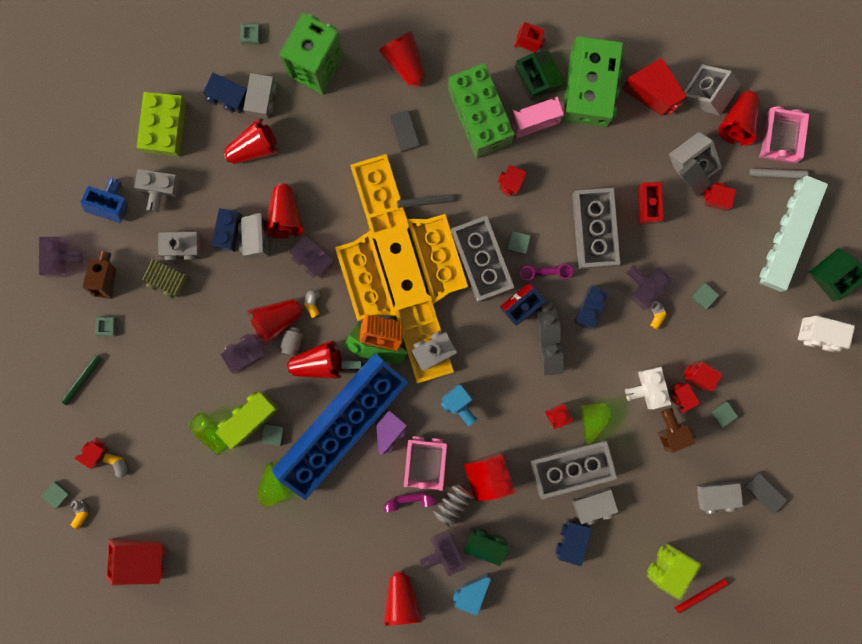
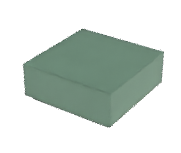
(250, 34)
(518, 242)
(704, 296)
(105, 326)
(351, 365)
(724, 414)
(272, 435)
(55, 495)

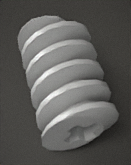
(453, 505)

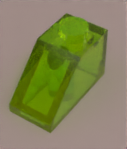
(594, 420)
(204, 430)
(270, 489)

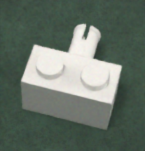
(652, 388)

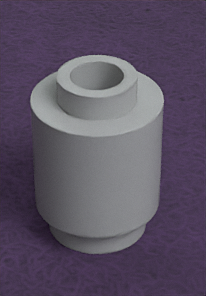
(291, 341)

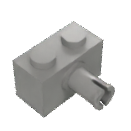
(156, 185)
(179, 245)
(433, 351)

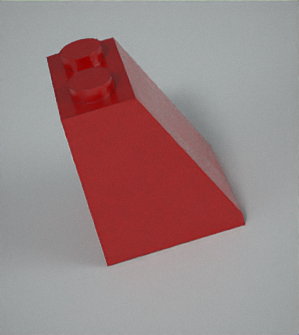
(656, 88)
(489, 478)
(134, 562)

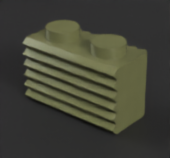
(165, 278)

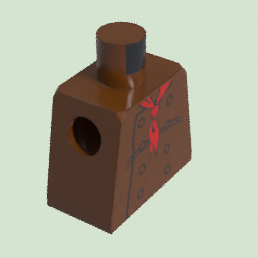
(100, 276)

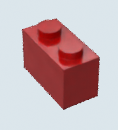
(650, 203)
(702, 376)

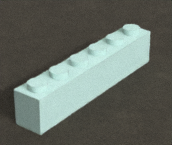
(793, 233)

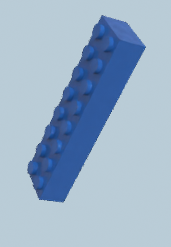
(339, 427)

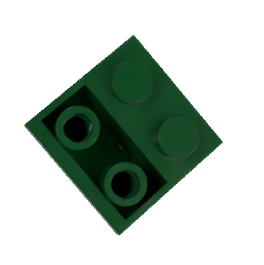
(538, 74)
(838, 274)
(486, 547)

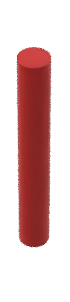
(701, 596)

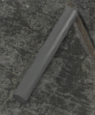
(424, 201)

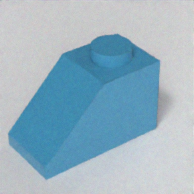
(472, 594)

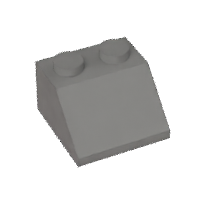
(712, 89)
(697, 148)
(254, 239)

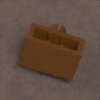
(676, 435)

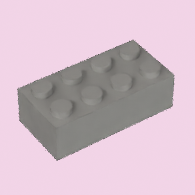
(596, 228)
(482, 259)
(572, 469)

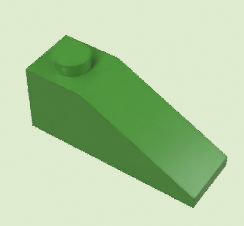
(366, 350)

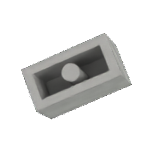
(260, 95)
(719, 496)
(595, 506)

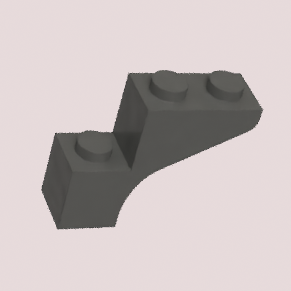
(549, 339)

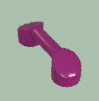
(563, 270)
(426, 500)

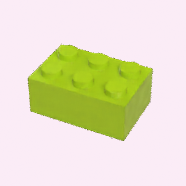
(161, 124)
(246, 419)
(672, 571)

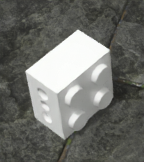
(825, 333)

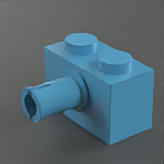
(456, 402)

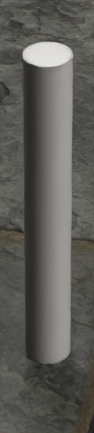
(778, 173)

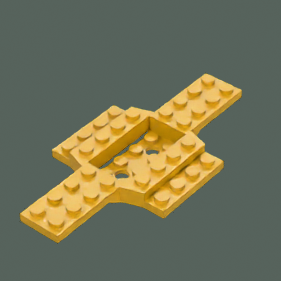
(365, 275)

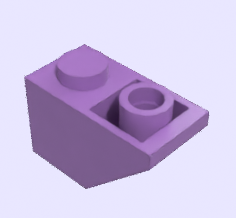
(388, 430)

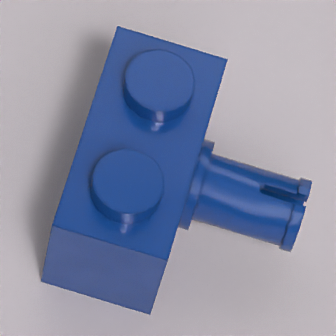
(105, 203)

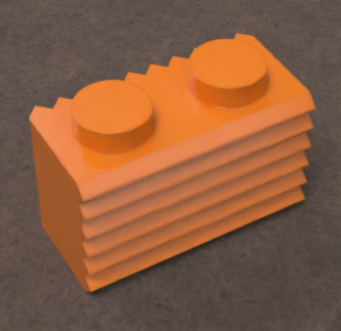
(381, 332)

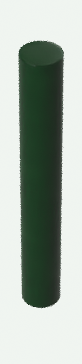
(80, 380)

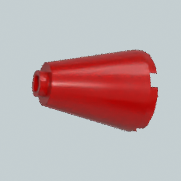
(404, 58)
(741, 120)
(251, 144)
(283, 214)
(274, 318)
(317, 362)
(401, 602)

